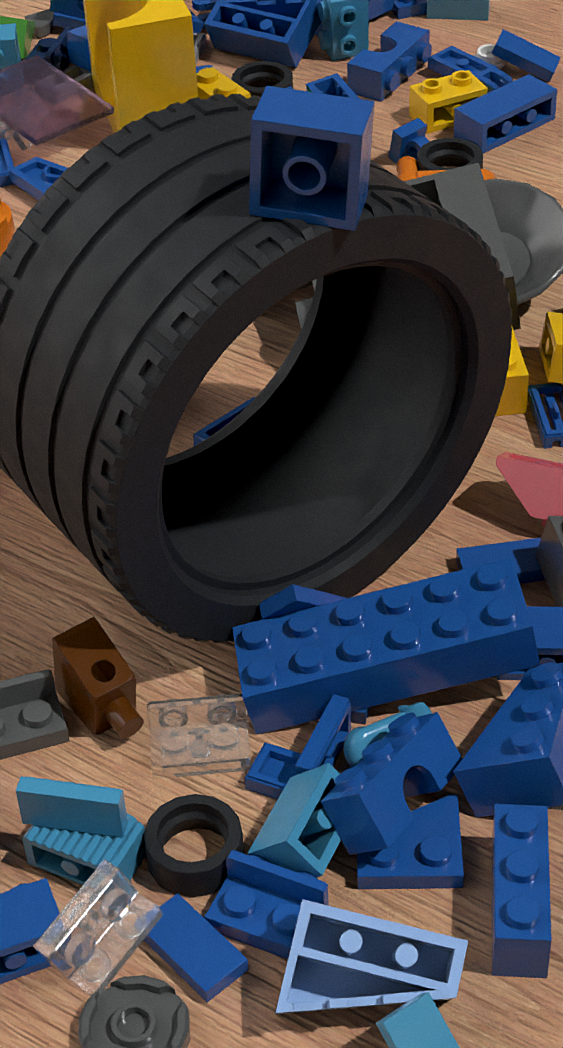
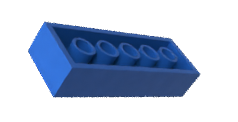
(385, 645)

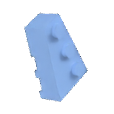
(365, 962)

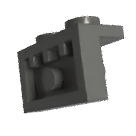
(30, 714)

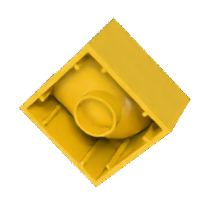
(140, 55)

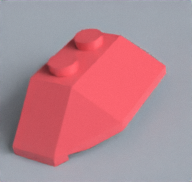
(535, 483)

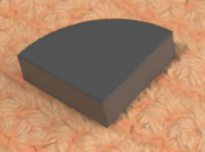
(43, 22)

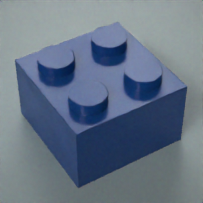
(310, 157)

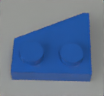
(422, 856)

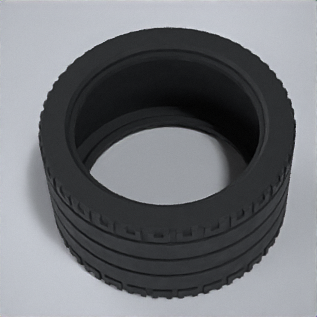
(134, 291)

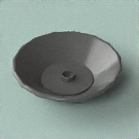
(531, 234)

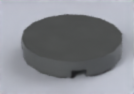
(135, 1015)

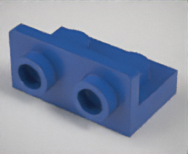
(262, 902)

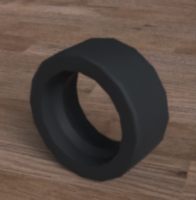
(259, 74)
(448, 153)
(184, 814)

